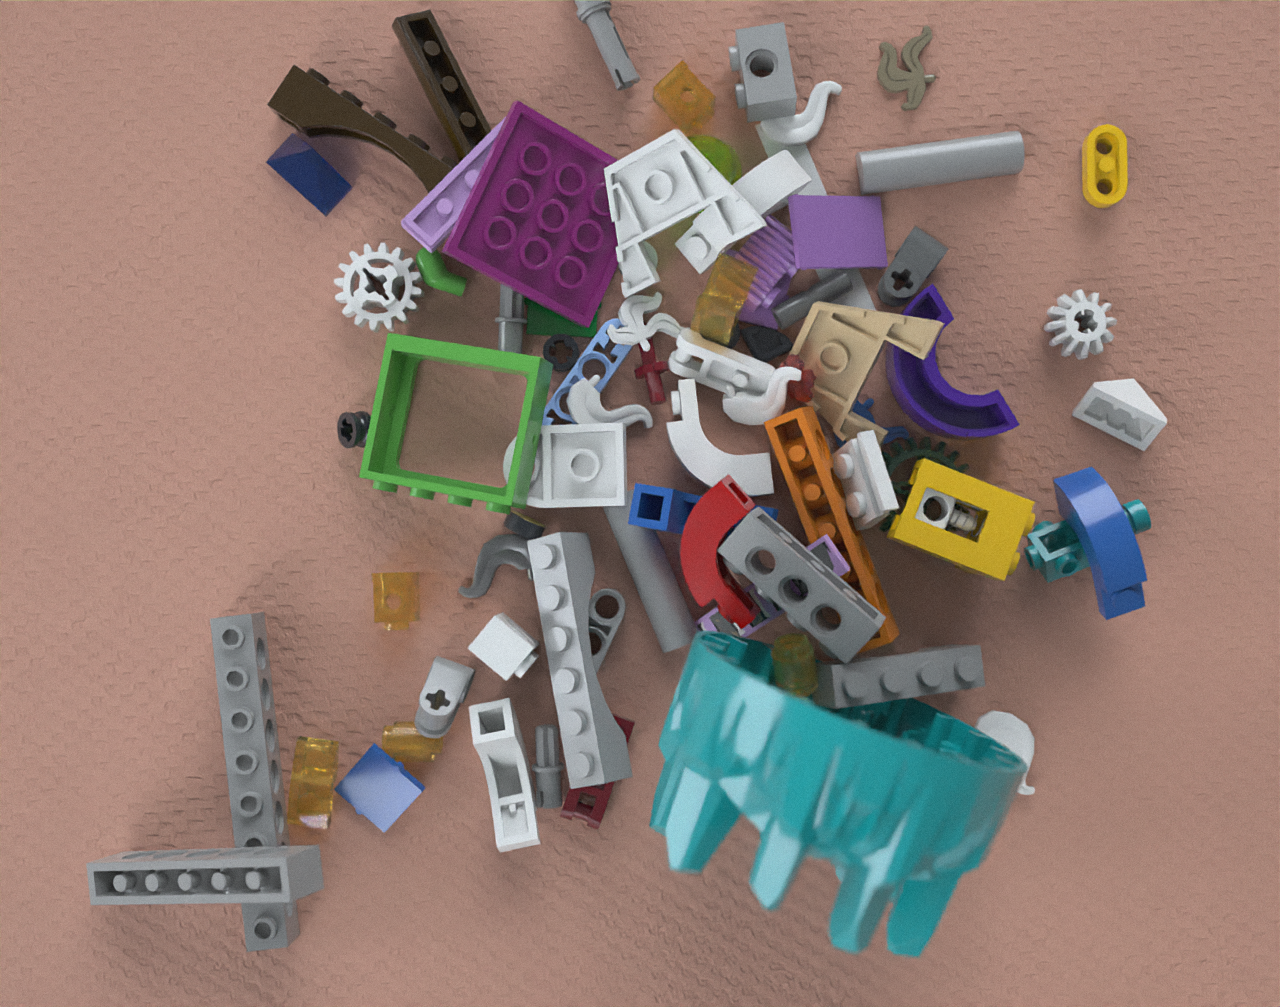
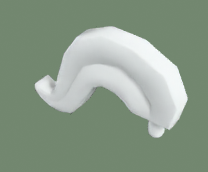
(801, 128)
(587, 409)
(759, 409)
(1013, 734)

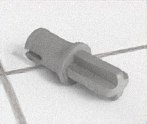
(510, 320)
(547, 767)

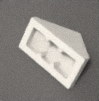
(1121, 411)

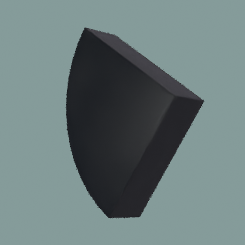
(765, 343)

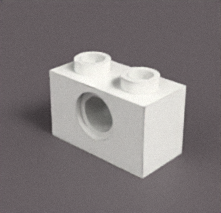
(505, 647)

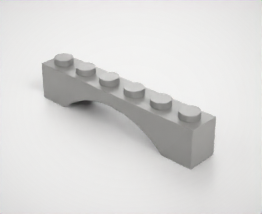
(590, 735)

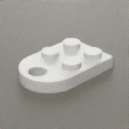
(577, 466)

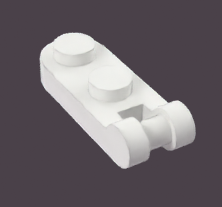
(719, 365)

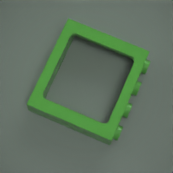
(392, 408)

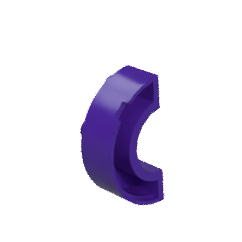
(929, 397)

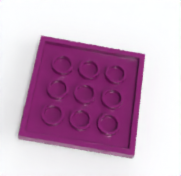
(541, 217)

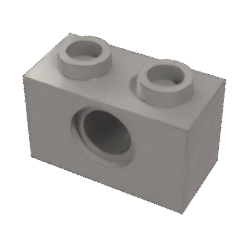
(768, 50)

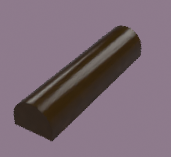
(442, 81)

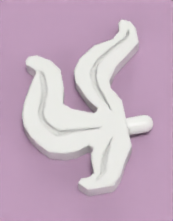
(634, 330)

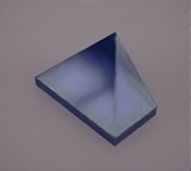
(309, 174)

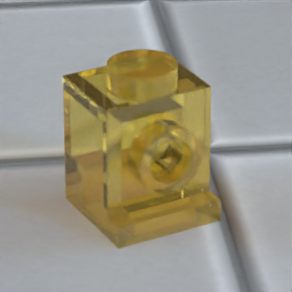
(684, 114)
(407, 588)

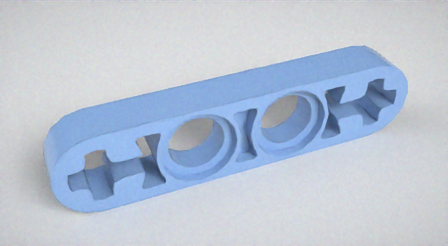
(576, 375)

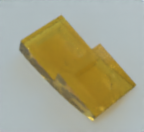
(312, 782)

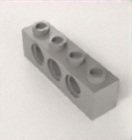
(825, 588)

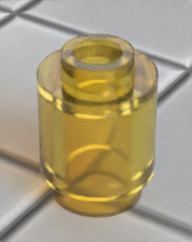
(794, 665)
(406, 744)

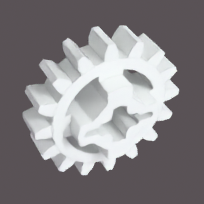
(391, 277)

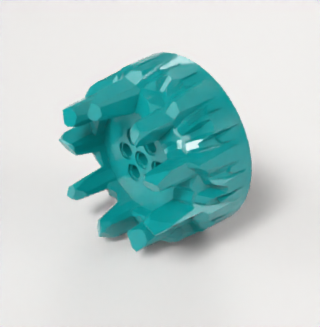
(876, 788)

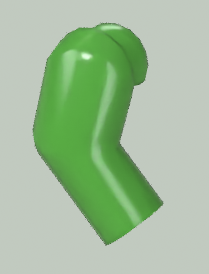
(436, 274)

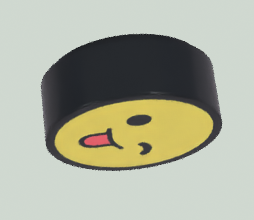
(524, 525)

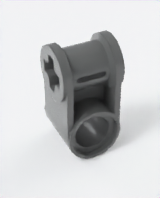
(912, 265)

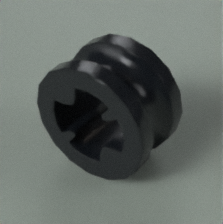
(570, 344)
(353, 429)

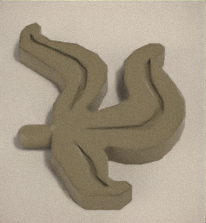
(897, 80)

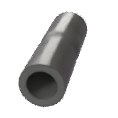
(800, 304)

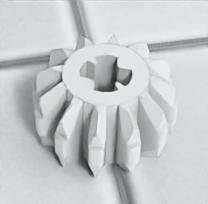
(1093, 321)

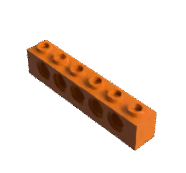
(823, 509)

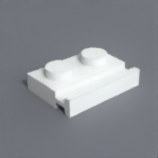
(865, 480)

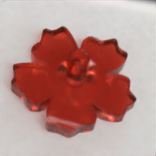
(799, 389)

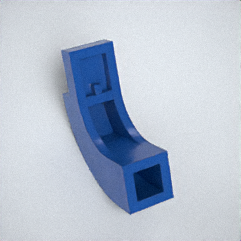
(669, 509)
(1107, 539)

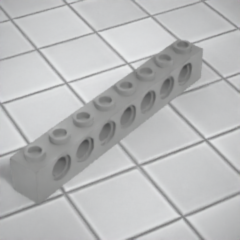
(253, 762)

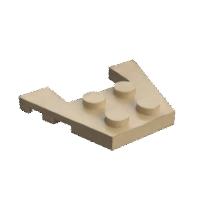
(842, 350)

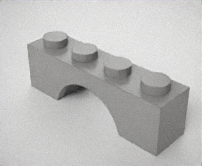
(899, 676)

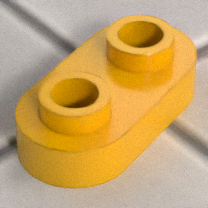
(1104, 168)

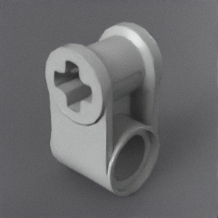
(442, 696)

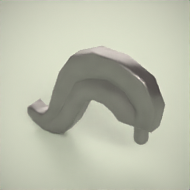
(500, 550)

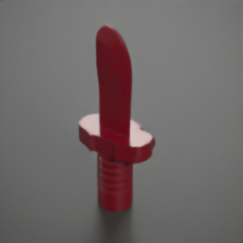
(651, 372)

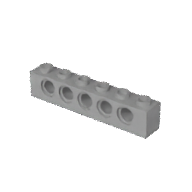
(206, 876)

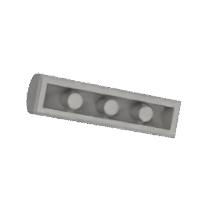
(940, 162)
(653, 579)

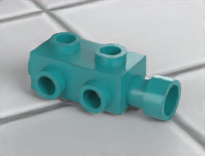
(1058, 551)

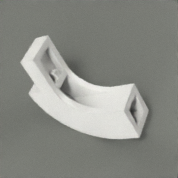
(763, 188)
(703, 459)
(507, 773)

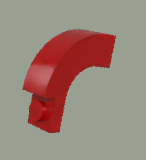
(703, 564)

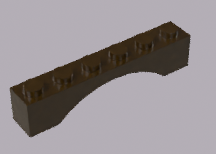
(319, 111)

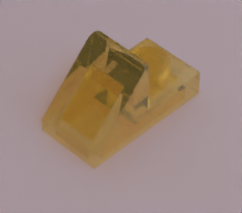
(723, 298)

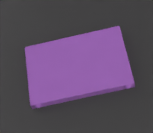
(837, 232)

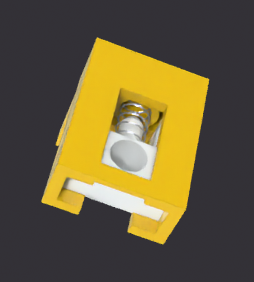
(992, 532)

